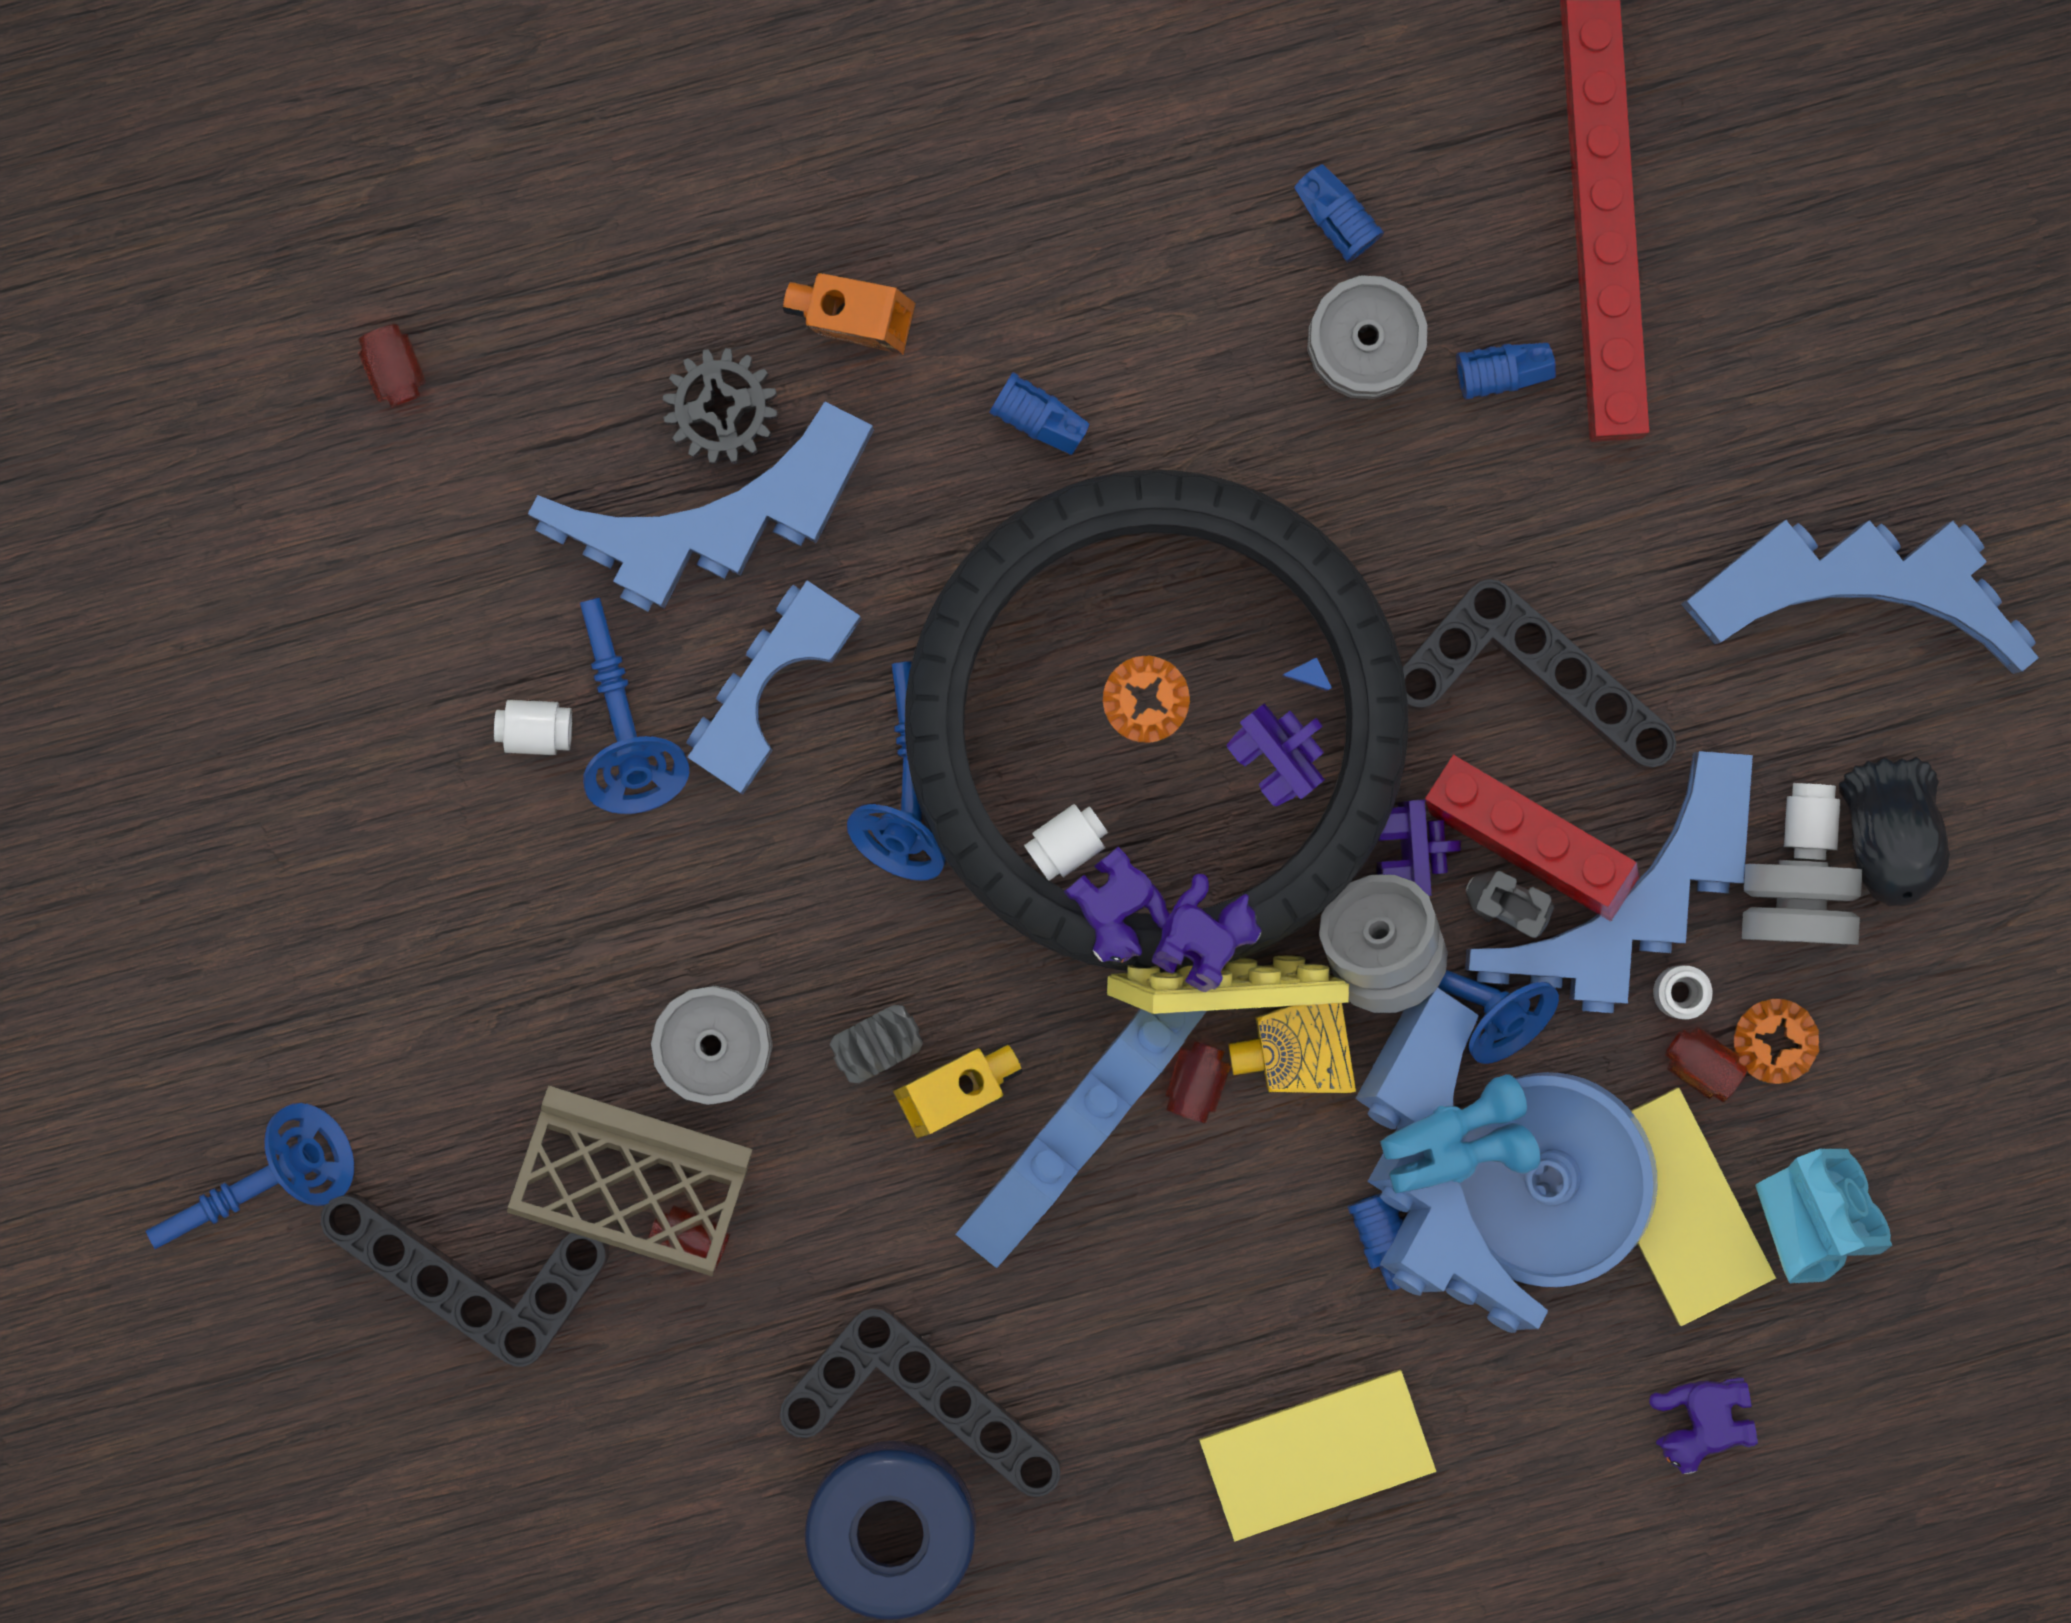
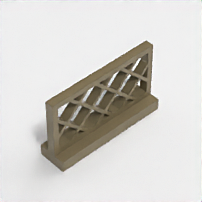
(640, 1137)

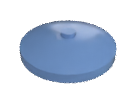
(1585, 1197)

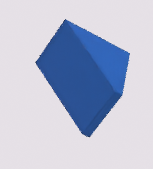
(1310, 674)

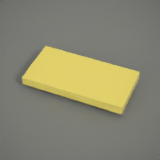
(1243, 986)
(1697, 1231)
(1317, 1455)

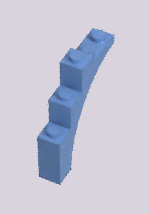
(655, 550)
(1865, 564)
(1702, 847)
(1075, 1132)
(1438, 1239)

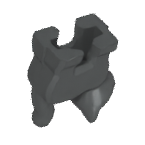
(1501, 898)

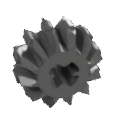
(876, 1044)

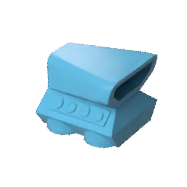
(1822, 1215)

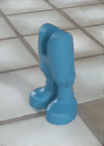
(1454, 1160)

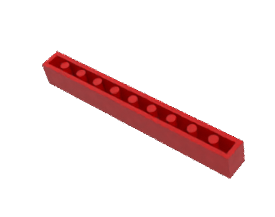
(1604, 219)

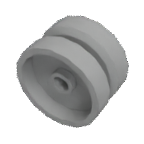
(1358, 368)
(1801, 902)
(1384, 943)
(682, 1057)

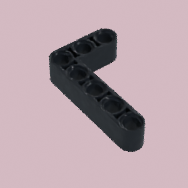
(1540, 667)
(463, 1283)
(925, 1391)

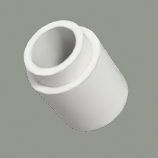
(533, 727)
(1812, 821)
(1066, 841)
(1699, 992)

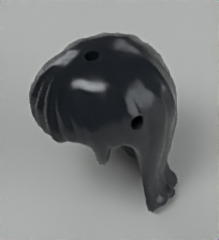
(1896, 828)

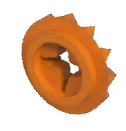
(1152, 724)
(1755, 1054)

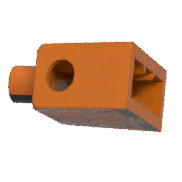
(871, 315)

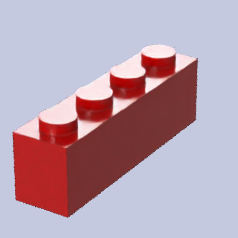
(1532, 838)

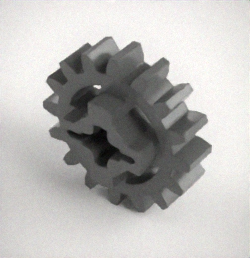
(696, 411)

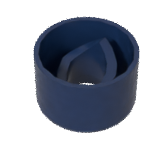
(900, 1474)

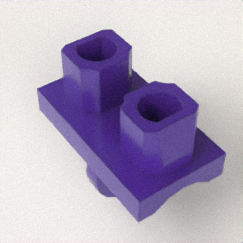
(1286, 746)
(1409, 825)

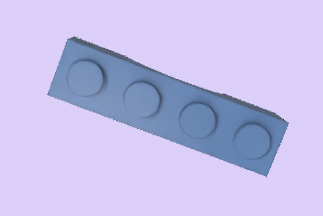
(810, 629)

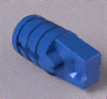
(1338, 213)
(1504, 368)
(1039, 415)
(1377, 1229)

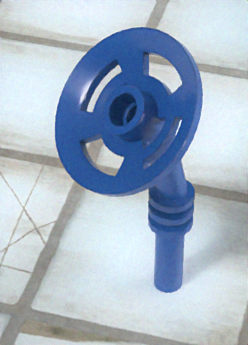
(630, 754)
(897, 830)
(1504, 1015)
(293, 1163)

